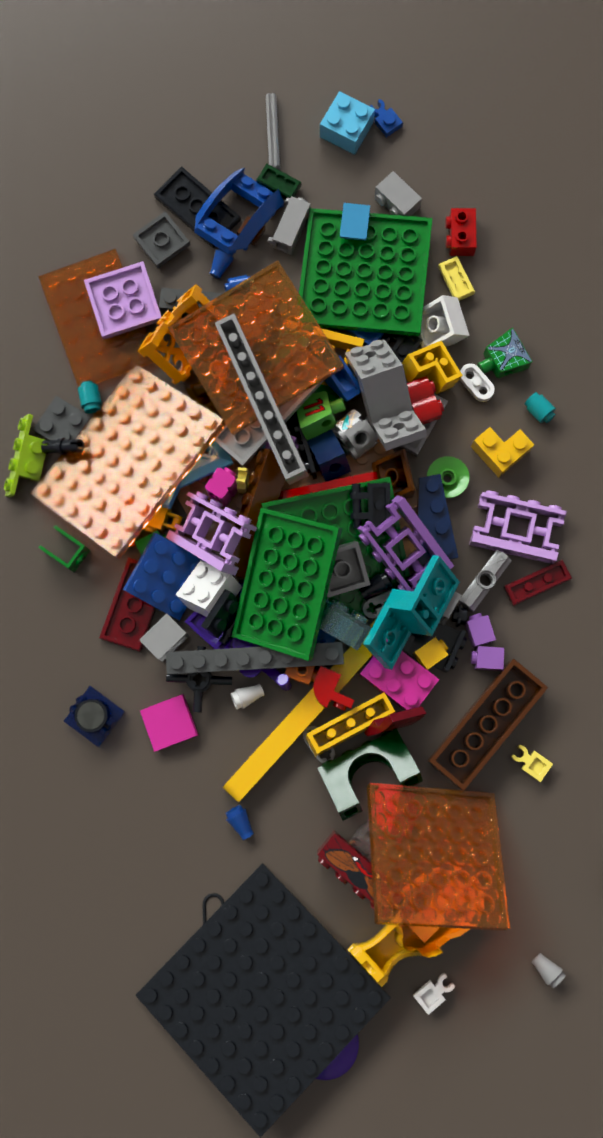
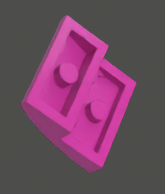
(169, 722)

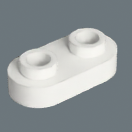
(478, 382)

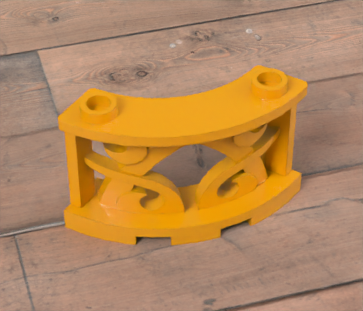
(155, 341)

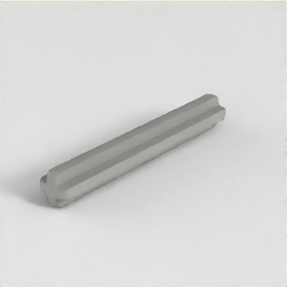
(272, 130)

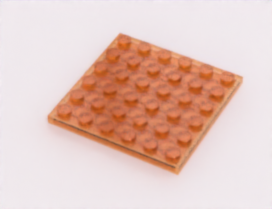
(279, 332)
(436, 858)

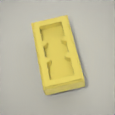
(456, 278)

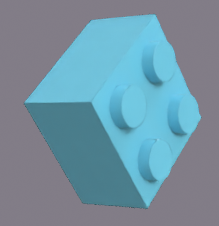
(347, 122)

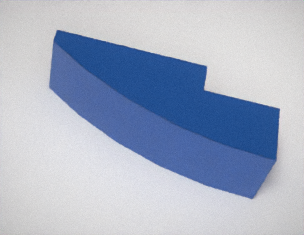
(344, 383)

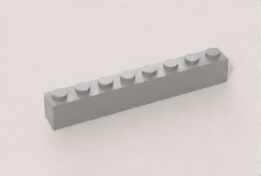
(261, 399)

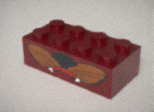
(348, 864)

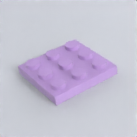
(123, 300)

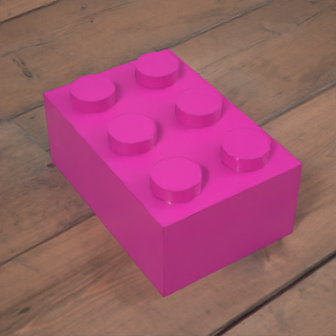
(404, 684)

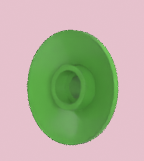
(455, 470)

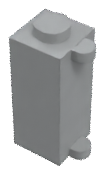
(291, 225)

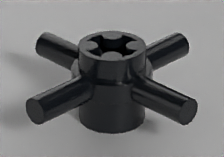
(204, 685)

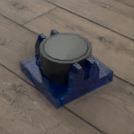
(94, 716)

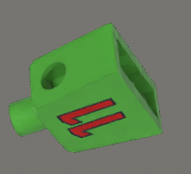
(318, 414)

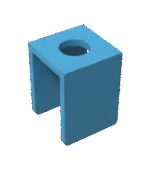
(354, 221)

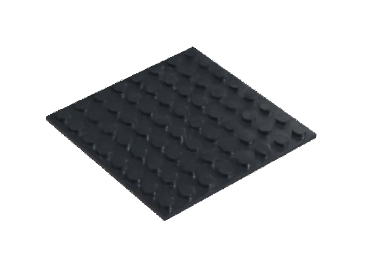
(262, 999)

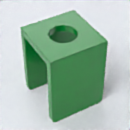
(81, 553)

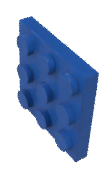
(161, 575)

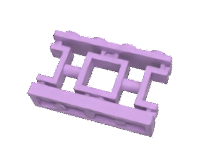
(515, 543)
(203, 547)

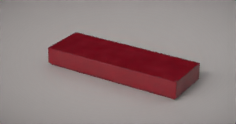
(537, 582)

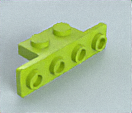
(27, 459)

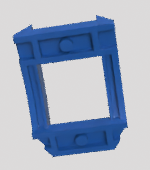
(252, 191)

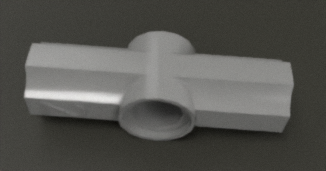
(493, 570)

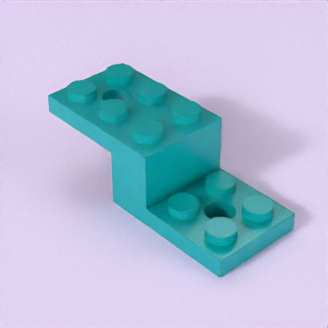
(411, 612)

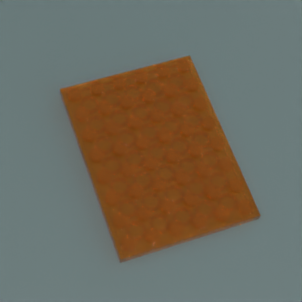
(130, 460)

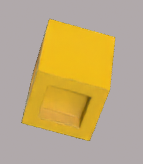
(431, 653)

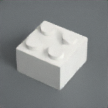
(205, 587)

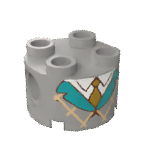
(355, 434)

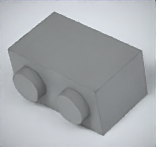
(397, 196)

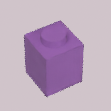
(479, 630)
(488, 658)

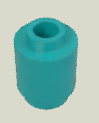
(89, 397)
(540, 408)

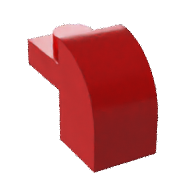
(324, 687)

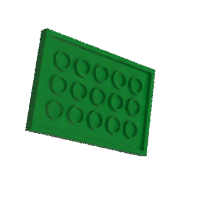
(286, 583)

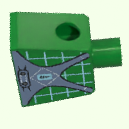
(505, 356)

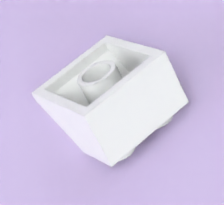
(443, 322)

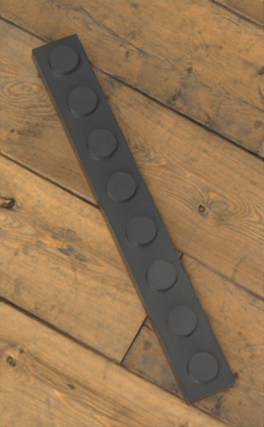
(249, 659)

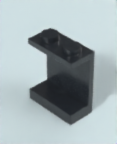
(452, 638)

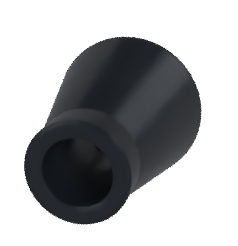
(378, 585)

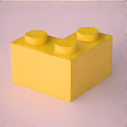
(434, 363)
(498, 454)

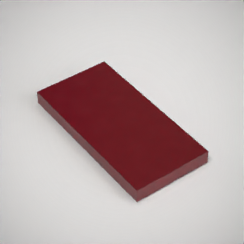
(128, 616)

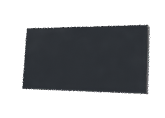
(186, 196)

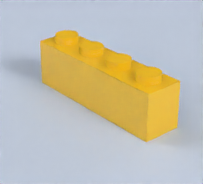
(348, 724)

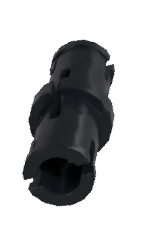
(62, 446)

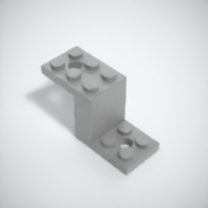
(385, 394)

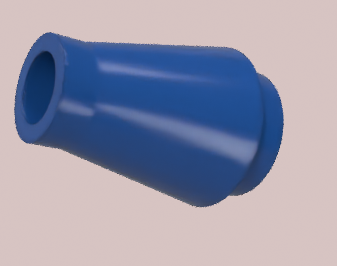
(220, 263)
(239, 820)

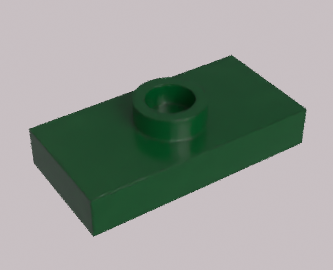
(276, 179)

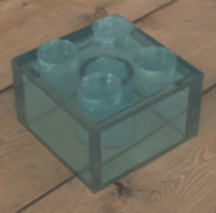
(344, 625)

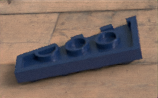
(435, 516)

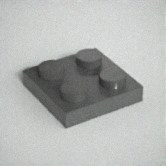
(161, 239)
(61, 421)

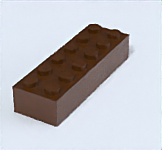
(487, 724)

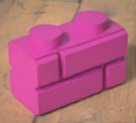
(222, 486)

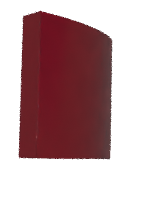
(395, 721)

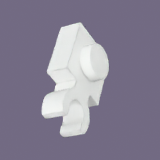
(431, 996)

